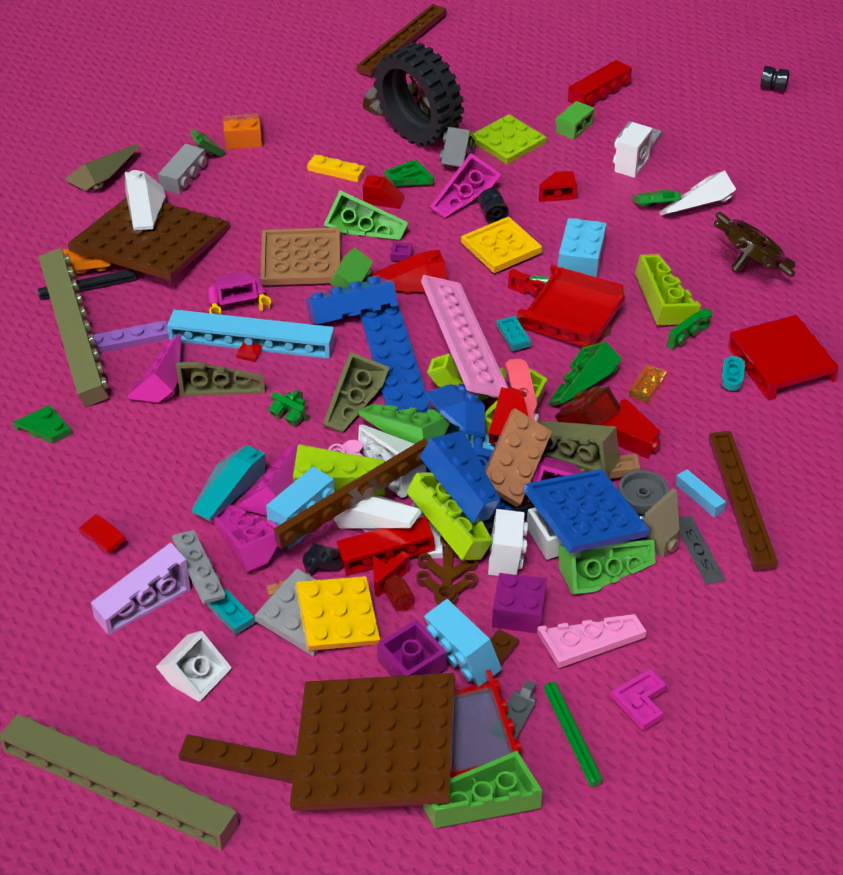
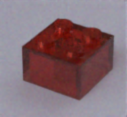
(589, 407)

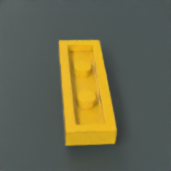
(336, 168)

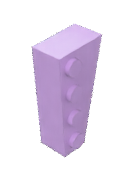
(143, 590)

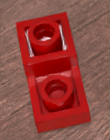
(102, 533)

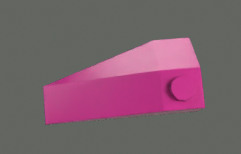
(465, 186)
(161, 376)
(271, 483)

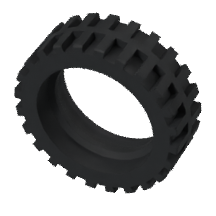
(435, 81)

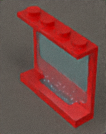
(481, 726)

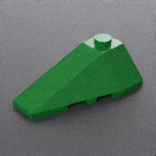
(587, 368)

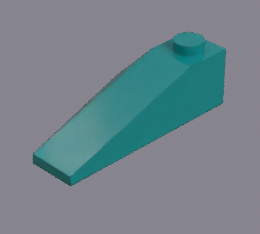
(229, 480)

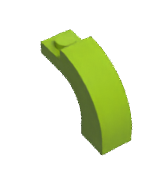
(445, 372)

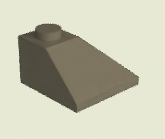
(664, 524)

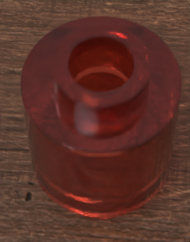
(398, 593)

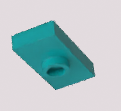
(513, 333)

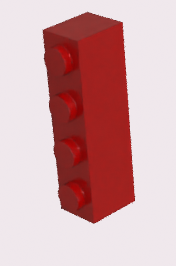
(600, 83)
(384, 544)

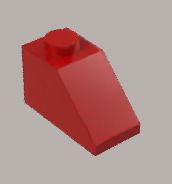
(558, 187)
(381, 192)

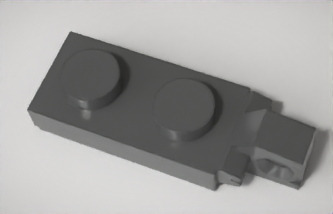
(521, 707)

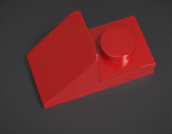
(395, 567)

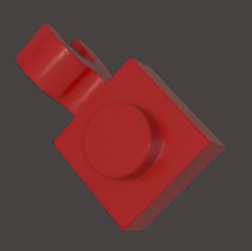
(522, 284)

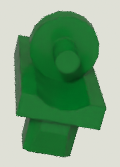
(291, 403)

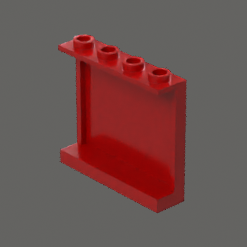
(573, 307)
(781, 354)

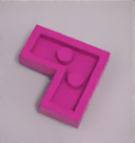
(636, 698)

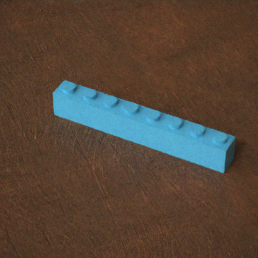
(233, 330)

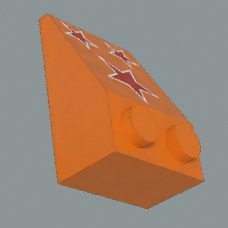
(242, 131)

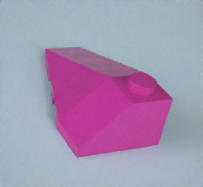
(247, 537)

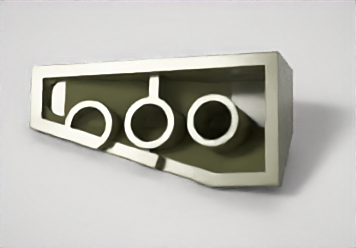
(99, 170)
(209, 380)
(355, 388)

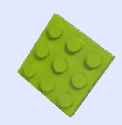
(508, 139)

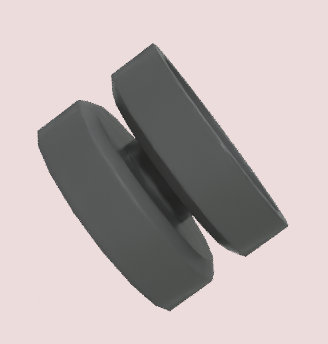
(643, 490)

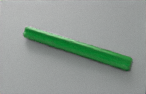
(573, 734)

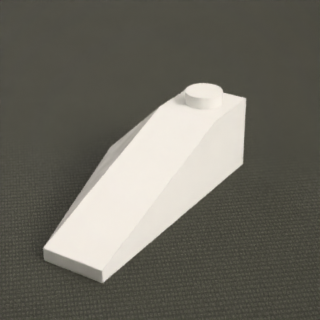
(383, 447)

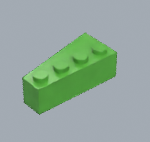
(488, 792)

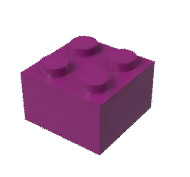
(519, 602)
(412, 652)

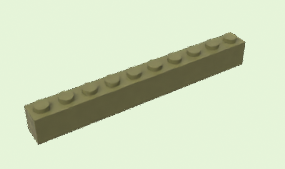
(73, 327)
(120, 781)

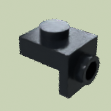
(321, 557)

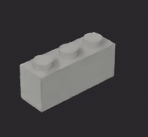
(182, 168)

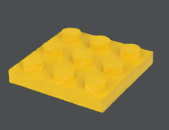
(501, 244)
(337, 613)

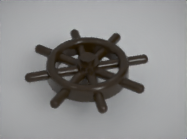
(753, 245)

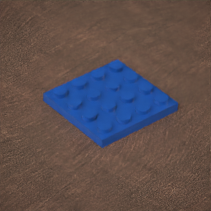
(586, 510)

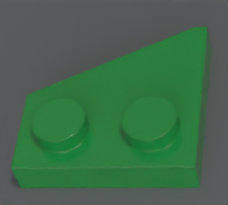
(207, 143)
(409, 174)
(658, 196)
(44, 424)

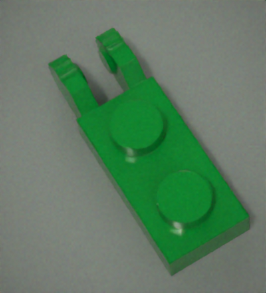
(689, 327)

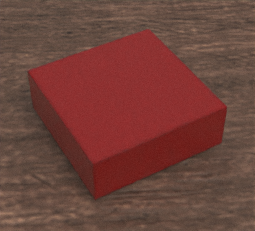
(249, 352)

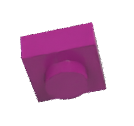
(401, 251)

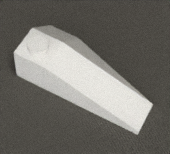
(709, 190)
(143, 198)
(378, 513)

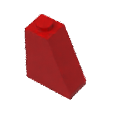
(508, 400)
(634, 430)

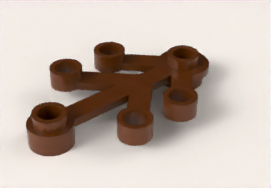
(446, 574)

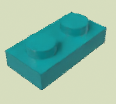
(232, 613)

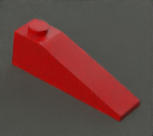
(409, 272)

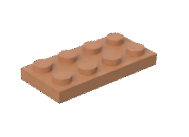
(516, 456)

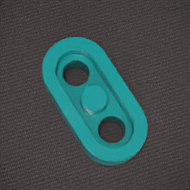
(733, 373)

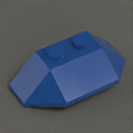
(460, 408)

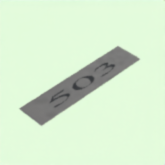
(699, 551)

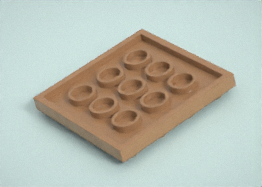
(299, 255)

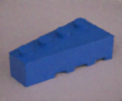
(351, 299)
(461, 474)

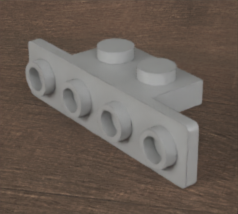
(199, 567)

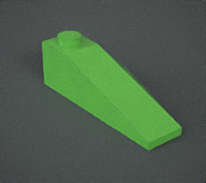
(363, 219)
(406, 423)
(600, 566)

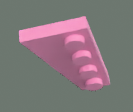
(581, 641)

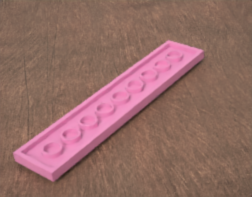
(464, 336)

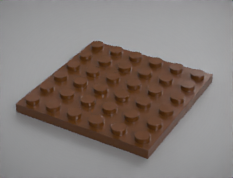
(160, 251)
(375, 742)

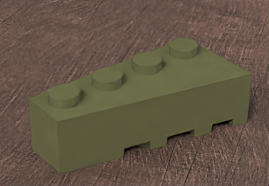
(583, 445)

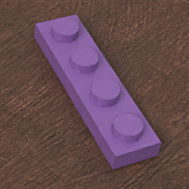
(131, 336)

